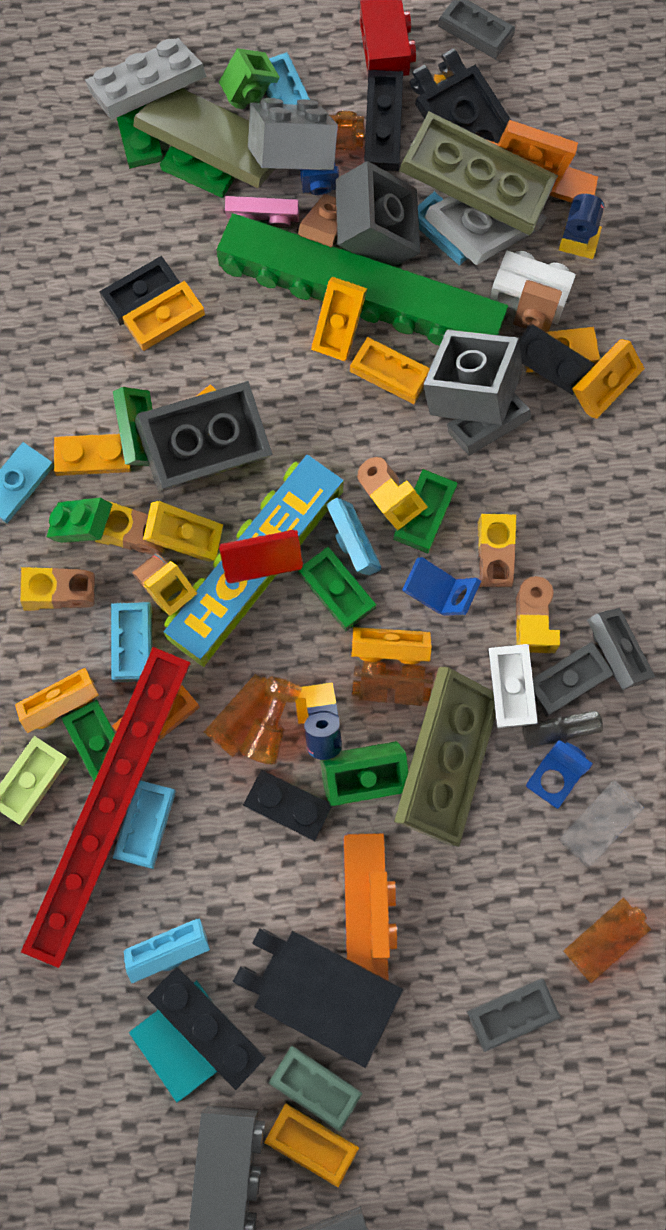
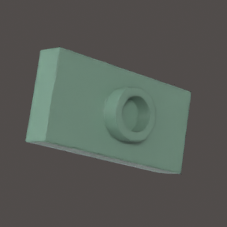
(315, 1088)

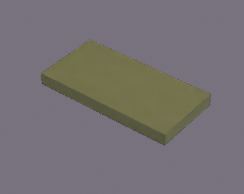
(204, 133)
(478, 173)
(447, 758)

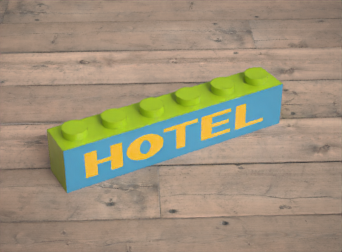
(220, 606)

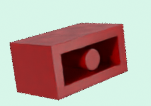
(385, 35)

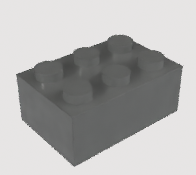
(203, 436)
(225, 1169)

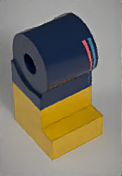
(583, 226)
(322, 726)

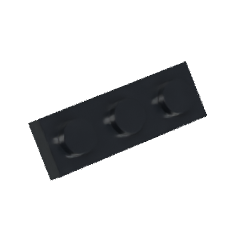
(384, 119)
(206, 1028)

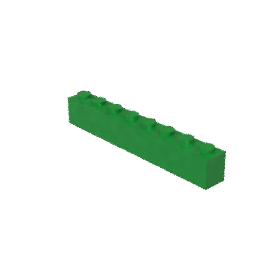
(392, 295)

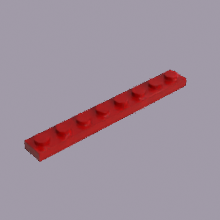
(105, 808)

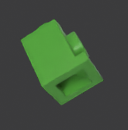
(247, 77)

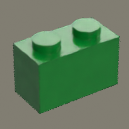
(365, 773)

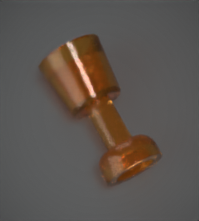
(266, 733)

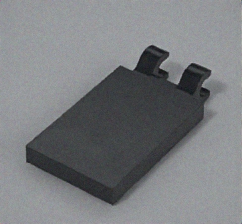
(460, 98)
(322, 995)

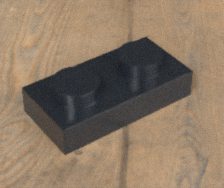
(138, 288)
(552, 358)
(287, 805)

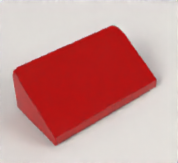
(261, 556)

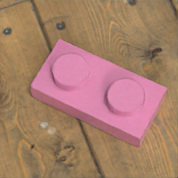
(278, 211)

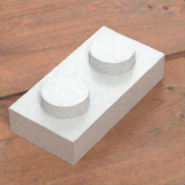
(513, 686)

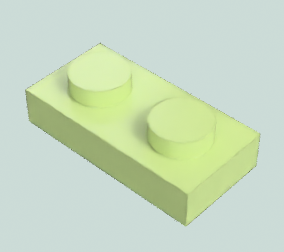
(30, 780)

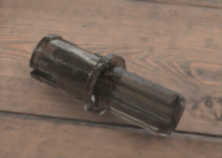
(562, 729)

